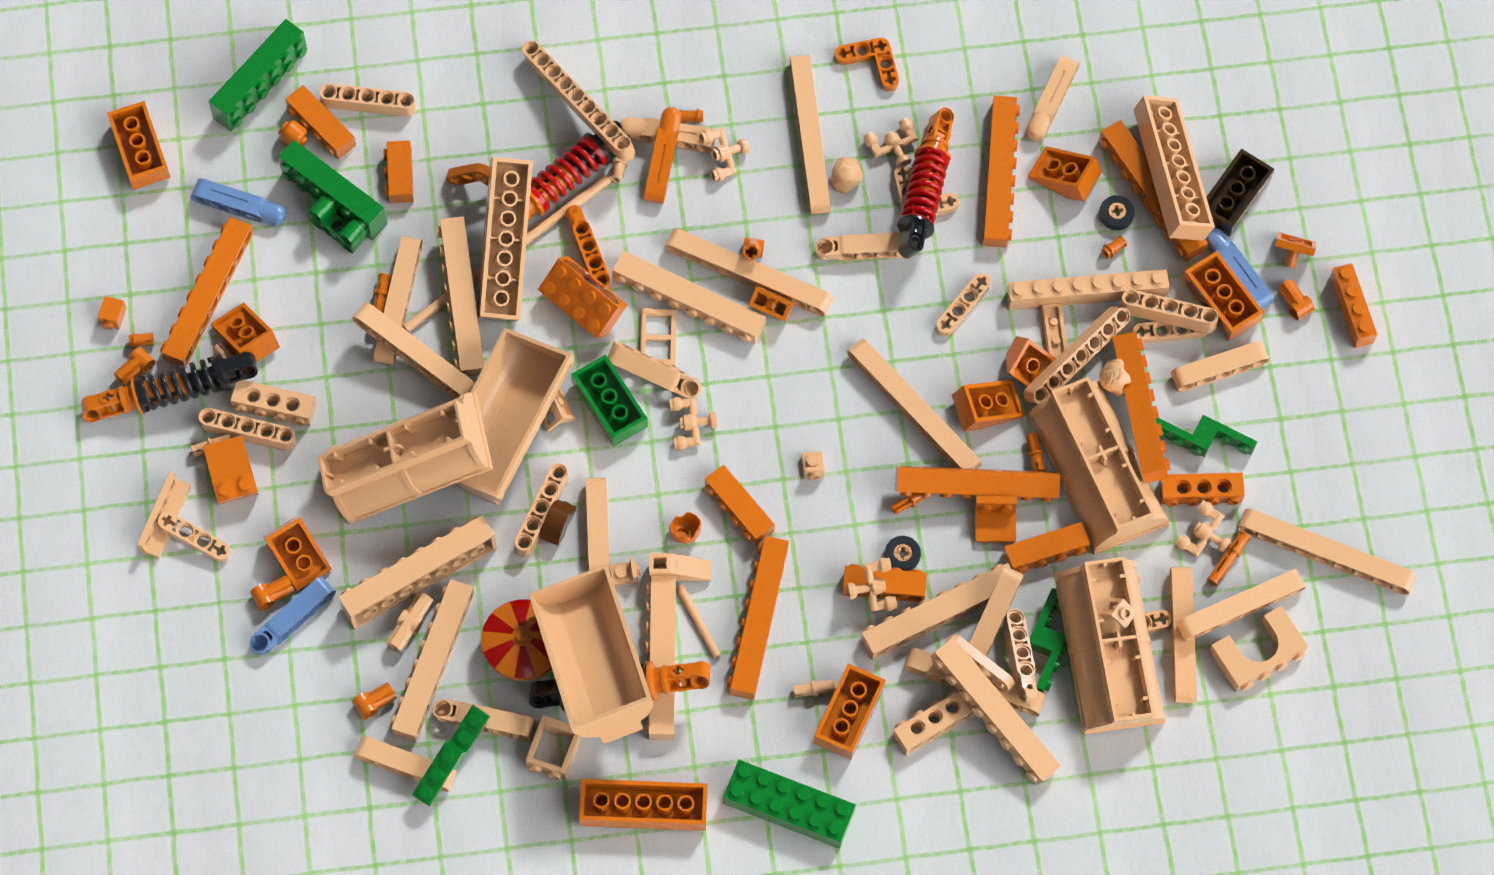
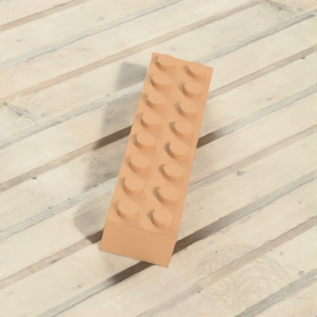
(1173, 168)
(504, 239)
(417, 571)

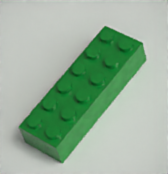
(258, 75)
(321, 180)
(789, 804)

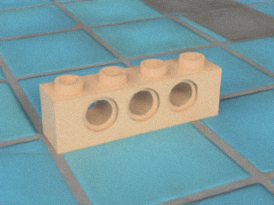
(245, 390)
(910, 742)

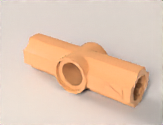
(410, 622)

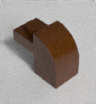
(557, 521)

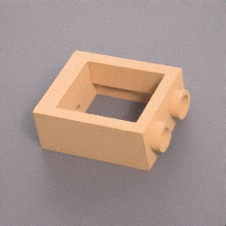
(560, 728)

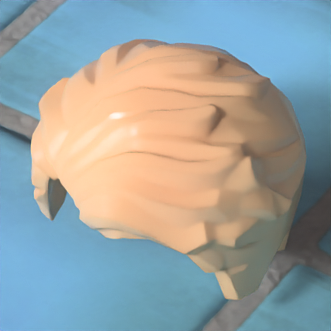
(846, 174)
(1114, 377)

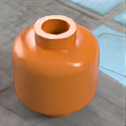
(292, 131)

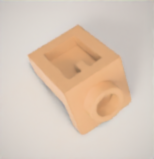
(813, 465)
(625, 573)
(1119, 611)

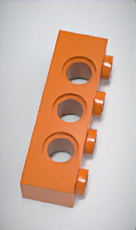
(1209, 481)

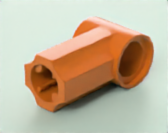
(752, 248)
(1297, 303)
(138, 363)
(267, 594)
(369, 703)

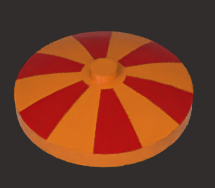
(514, 642)

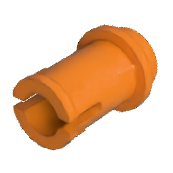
(691, 116)
(1109, 250)
(141, 339)

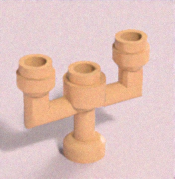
(893, 142)
(723, 152)
(690, 422)
(1204, 532)
(874, 586)

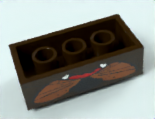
(1237, 190)

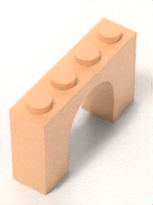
(1242, 671)

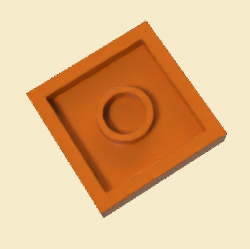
(1295, 246)

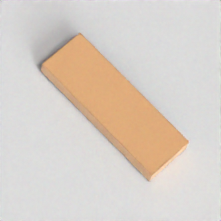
(1054, 329)

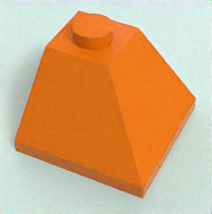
(1026, 360)

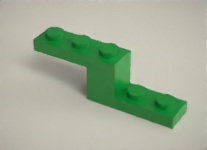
(1204, 435)
(1048, 641)
(451, 755)

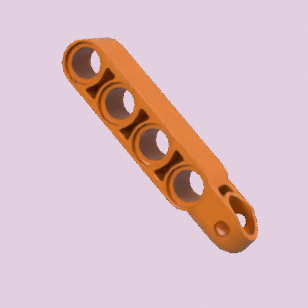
(663, 156)
(578, 222)

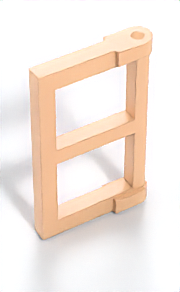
(656, 337)

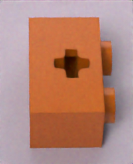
(771, 303)

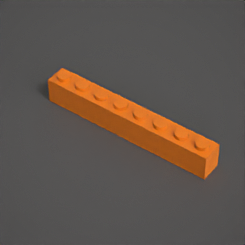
(1135, 168)
(1000, 171)
(207, 292)
(1140, 408)
(976, 482)
(759, 617)

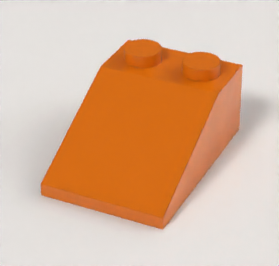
(1066, 172)
(245, 332)
(987, 404)
(230, 470)
(297, 553)

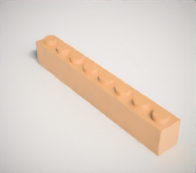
(1085, 289)
(462, 296)
(688, 297)
(931, 613)
(661, 651)
(432, 661)
(995, 711)

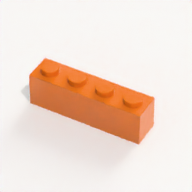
(320, 122)
(1353, 305)
(739, 505)
(1047, 548)
(901, 584)

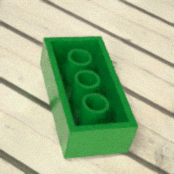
(609, 400)

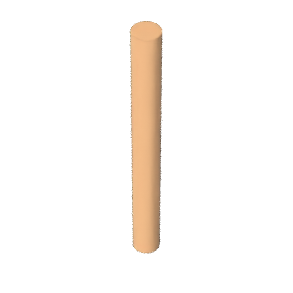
(698, 621)

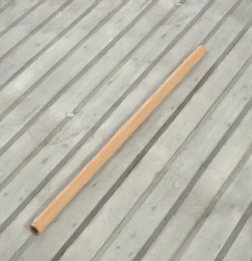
(531, 235)

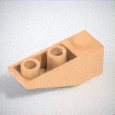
(682, 567)

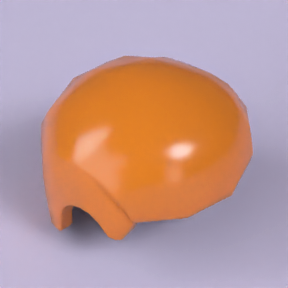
(685, 528)

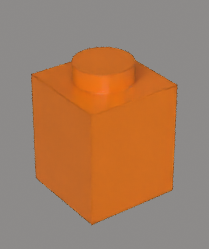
(111, 313)

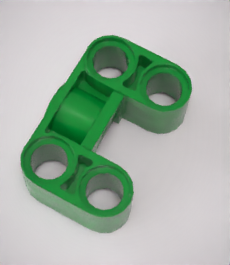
(325, 218)

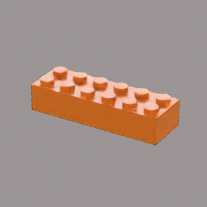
(643, 804)

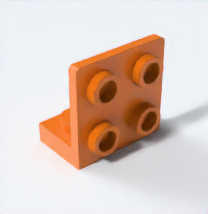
(995, 519)

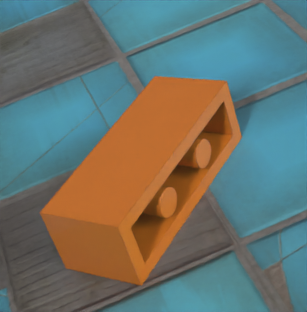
(399, 171)

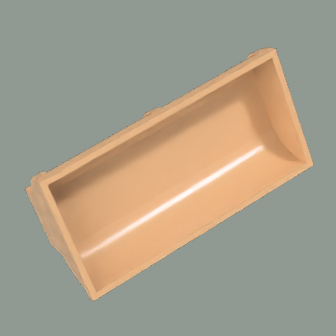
(513, 400)
(406, 459)
(1096, 465)
(593, 655)
(1108, 662)

